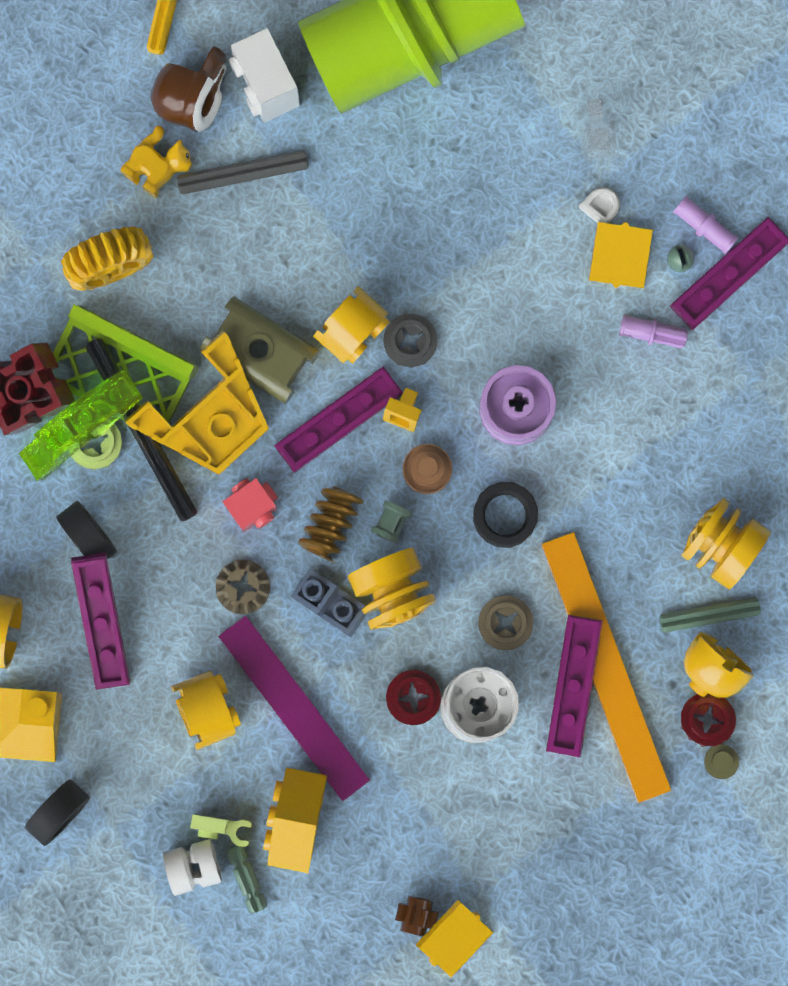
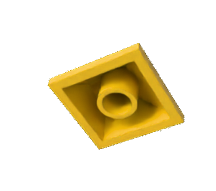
(29, 724)

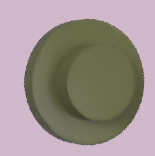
(721, 761)

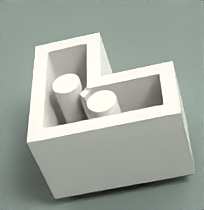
(269, 82)

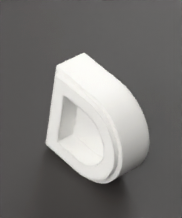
(601, 205)

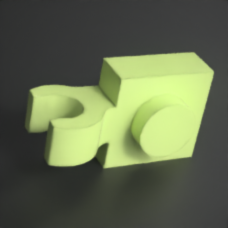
(211, 827)

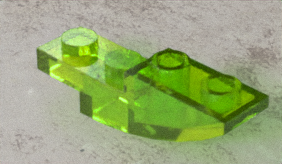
(79, 423)

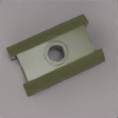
(285, 354)

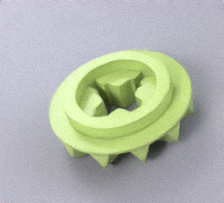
(110, 451)

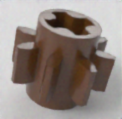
(416, 915)

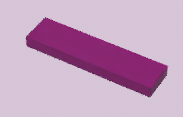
(730, 273)
(338, 420)
(100, 620)
(574, 686)

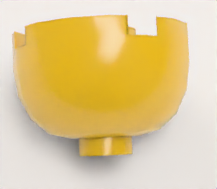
(714, 668)

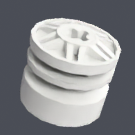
(498, 698)

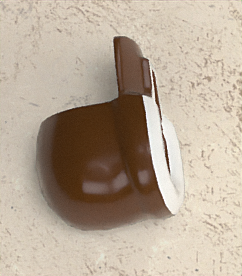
(190, 96)

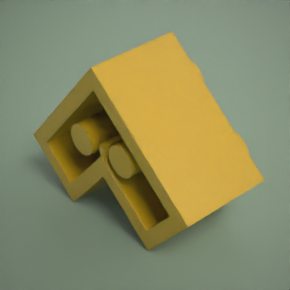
(294, 819)

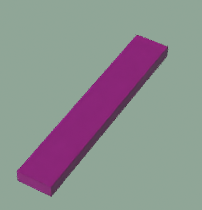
(294, 708)

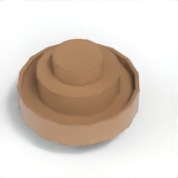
(427, 469)

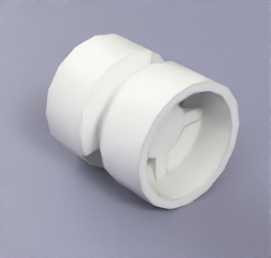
(180, 870)

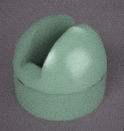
(674, 259)

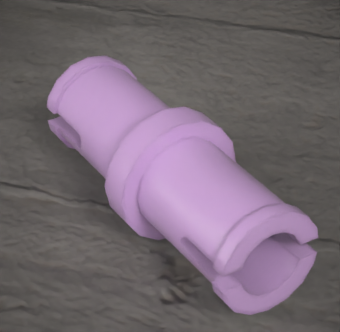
(705, 224)

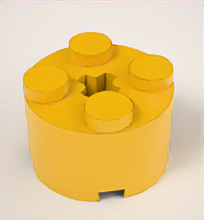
(352, 325)
(205, 709)

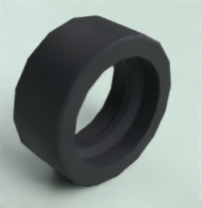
(515, 491)
(85, 531)
(57, 812)

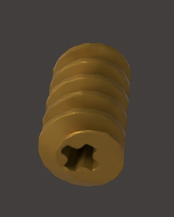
(330, 522)

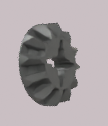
(413, 325)

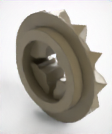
(249, 601)
(506, 606)

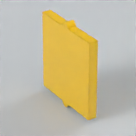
(620, 255)
(454, 938)

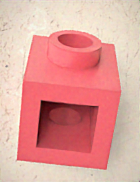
(251, 504)

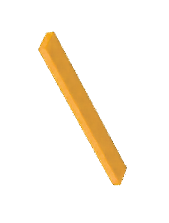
(610, 673)

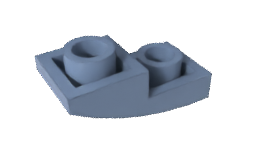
(329, 602)

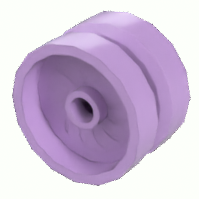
(523, 386)

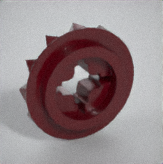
(424, 685)
(721, 712)

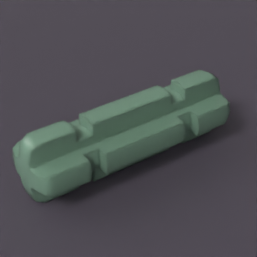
(246, 879)

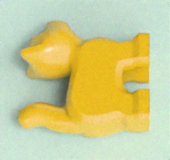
(149, 162)

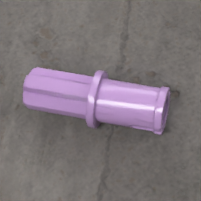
(653, 331)

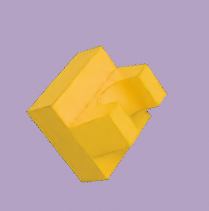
(403, 412)

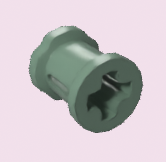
(391, 522)

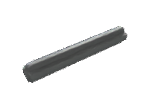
(242, 172)

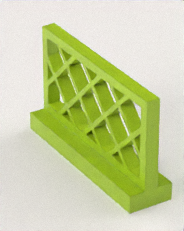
(132, 344)

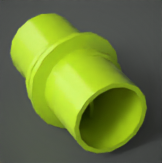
(382, 44)

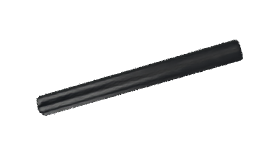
(151, 449)

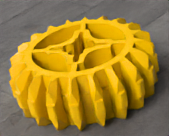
(107, 258)

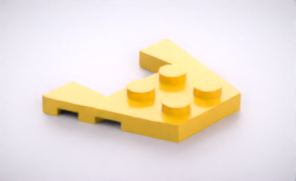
(218, 424)

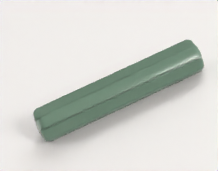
(709, 614)

